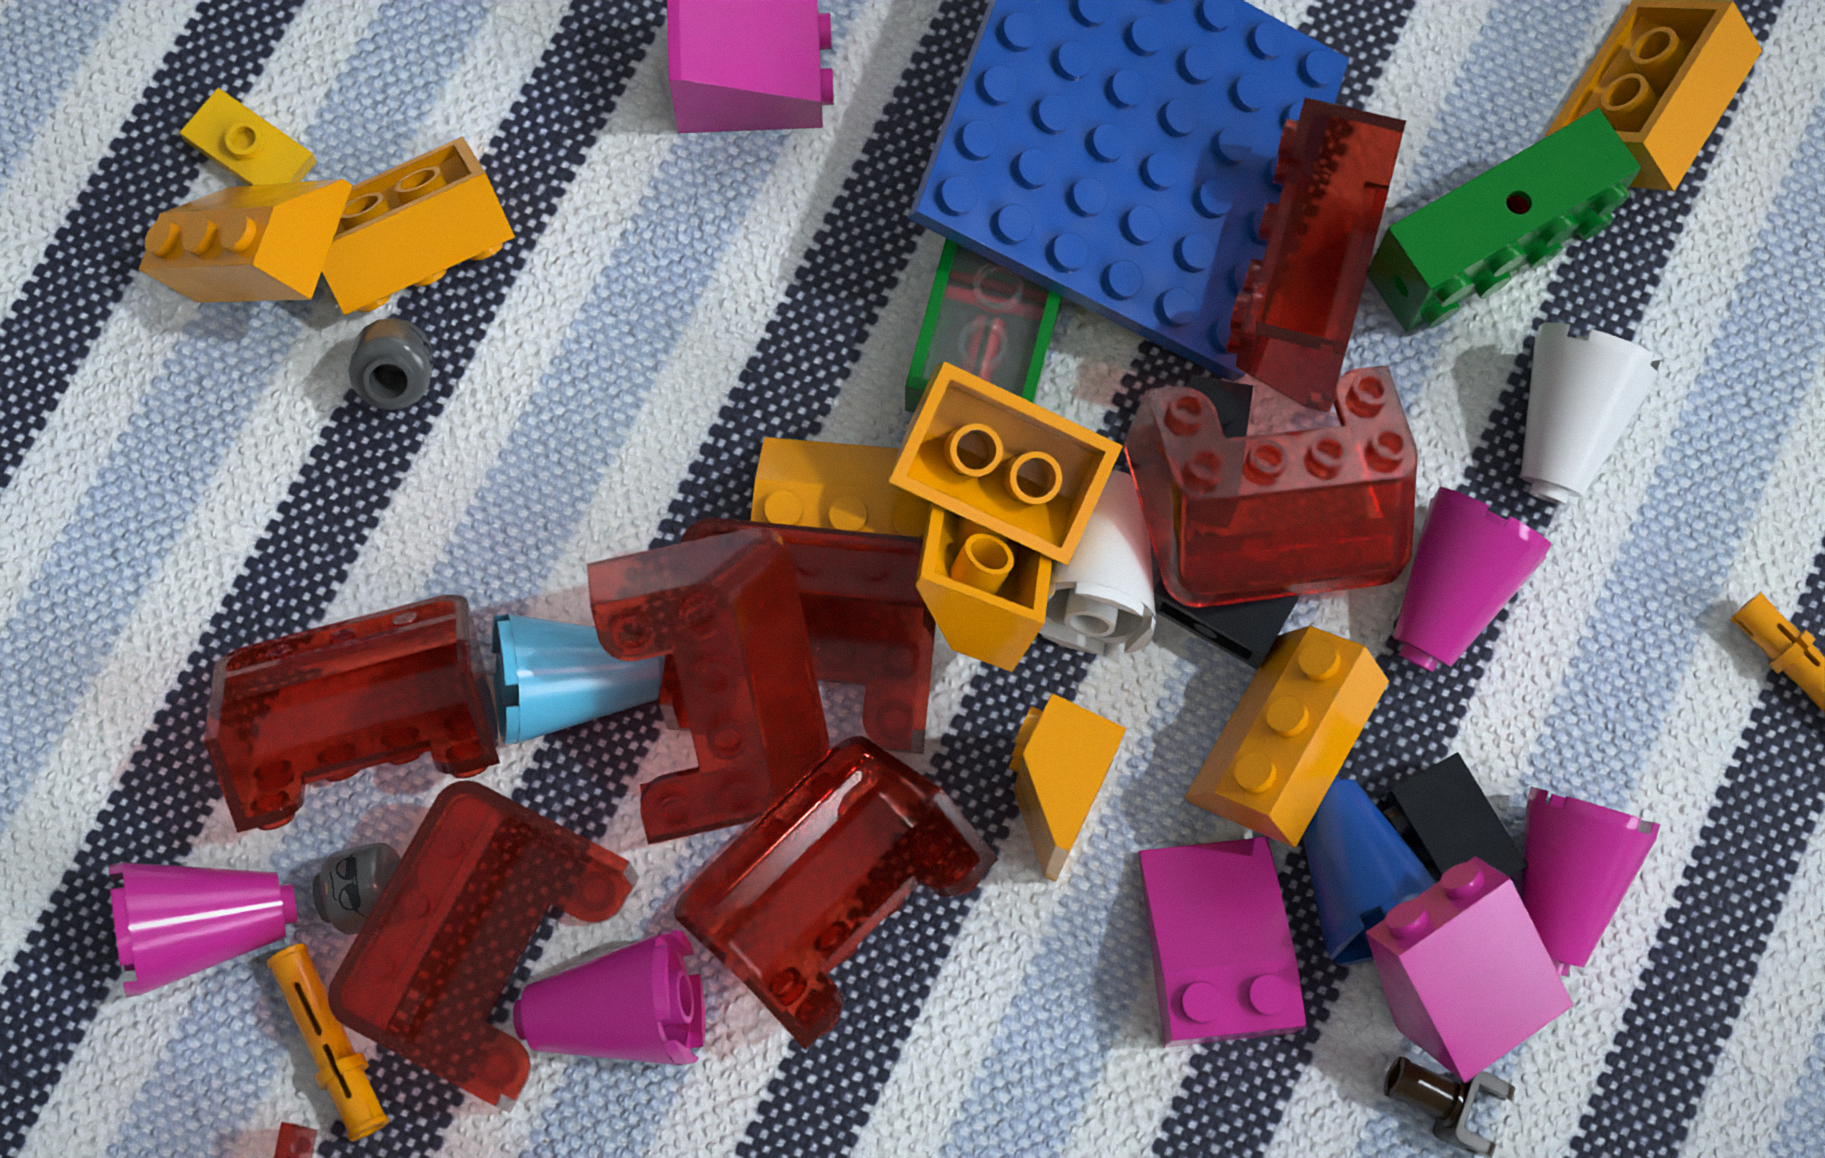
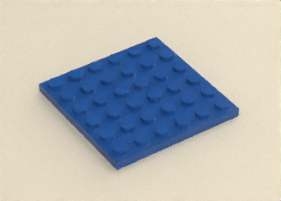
(1125, 155)

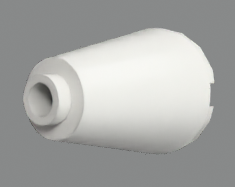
(1579, 406)
(1109, 580)

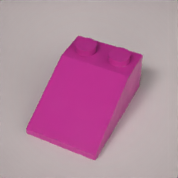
(1220, 943)

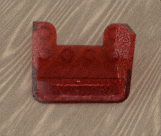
(1306, 292)
(1276, 507)
(859, 620)
(742, 666)
(348, 702)
(823, 875)
(457, 929)

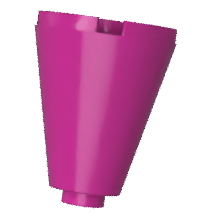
(1462, 577)
(1578, 871)
(193, 918)
(619, 1005)

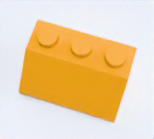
(1666, 81)
(413, 227)
(247, 242)
(1003, 462)
(834, 488)
(982, 588)
(1290, 734)
(1060, 769)

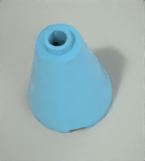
(561, 677)

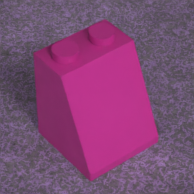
(748, 64)
(1466, 969)

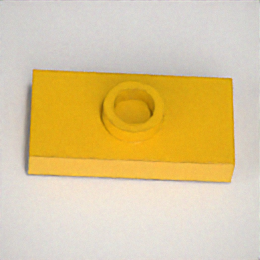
(246, 143)

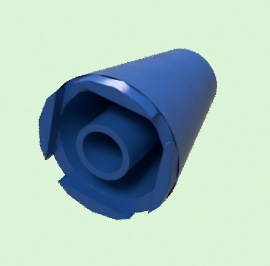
(1357, 870)

